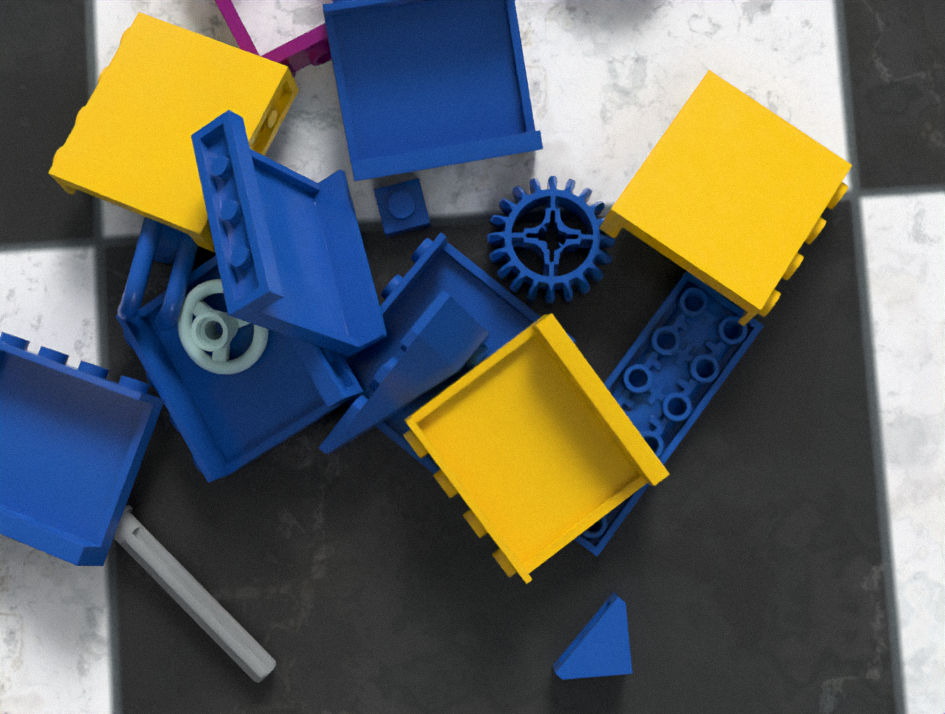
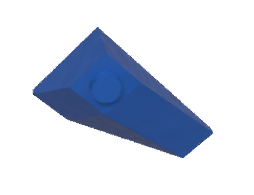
(432, 354)

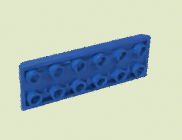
(673, 376)

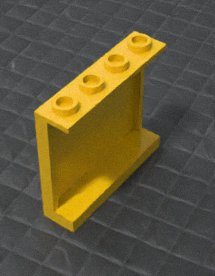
(139, 122)
(731, 195)
(533, 446)

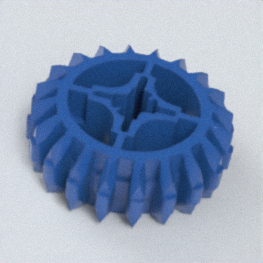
(573, 239)

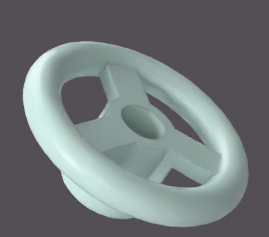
(203, 334)

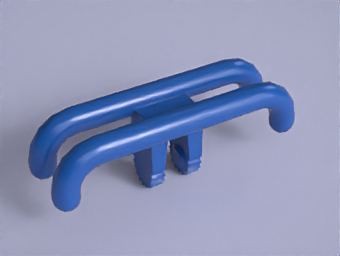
(166, 246)

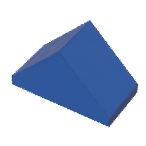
(601, 645)

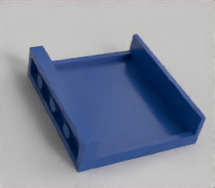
(429, 83)
(286, 244)
(436, 269)
(245, 413)
(68, 450)

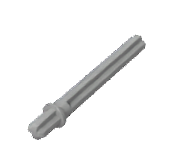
(193, 597)

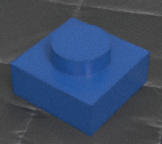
(402, 207)

